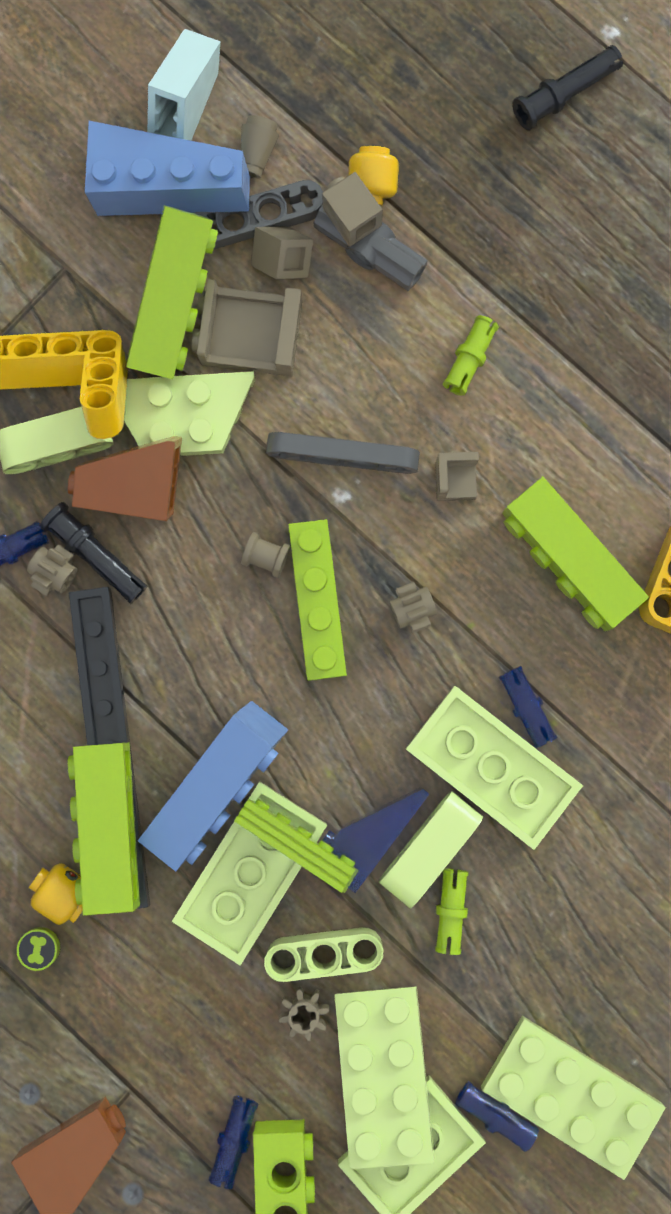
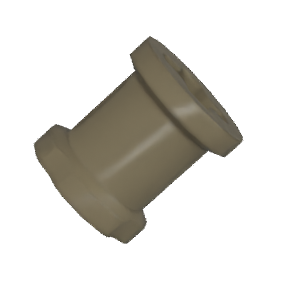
(265, 554)

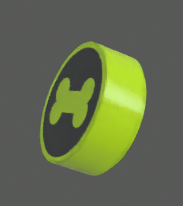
(38, 948)

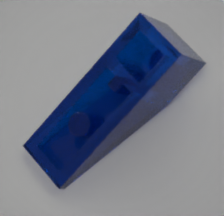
(372, 834)

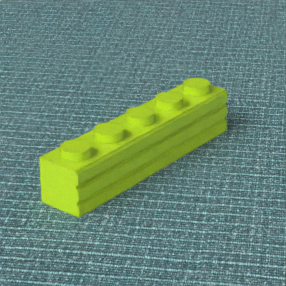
(297, 844)

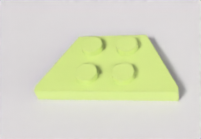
(189, 406)

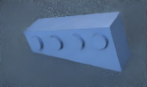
(146, 170)
(212, 785)

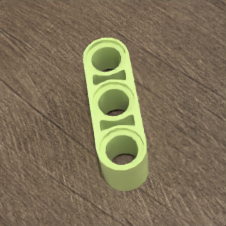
(47, 442)
(430, 849)
(306, 965)

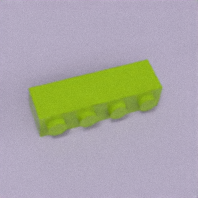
(170, 291)
(574, 555)
(105, 829)

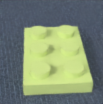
(406, 1187)

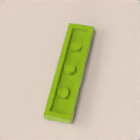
(317, 600)

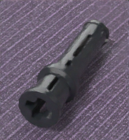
(553, 94)
(81, 541)

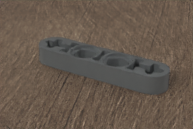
(277, 196)
(342, 452)

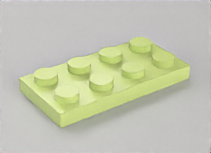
(494, 767)
(243, 883)
(384, 1078)
(573, 1097)

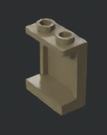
(248, 329)

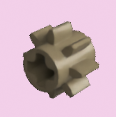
(52, 570)
(413, 607)
(296, 1021)

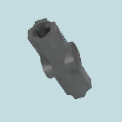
(378, 252)

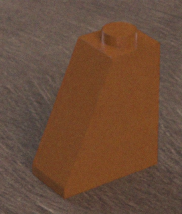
(130, 481)
(70, 1157)

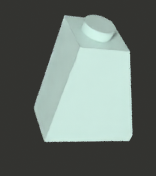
(183, 86)

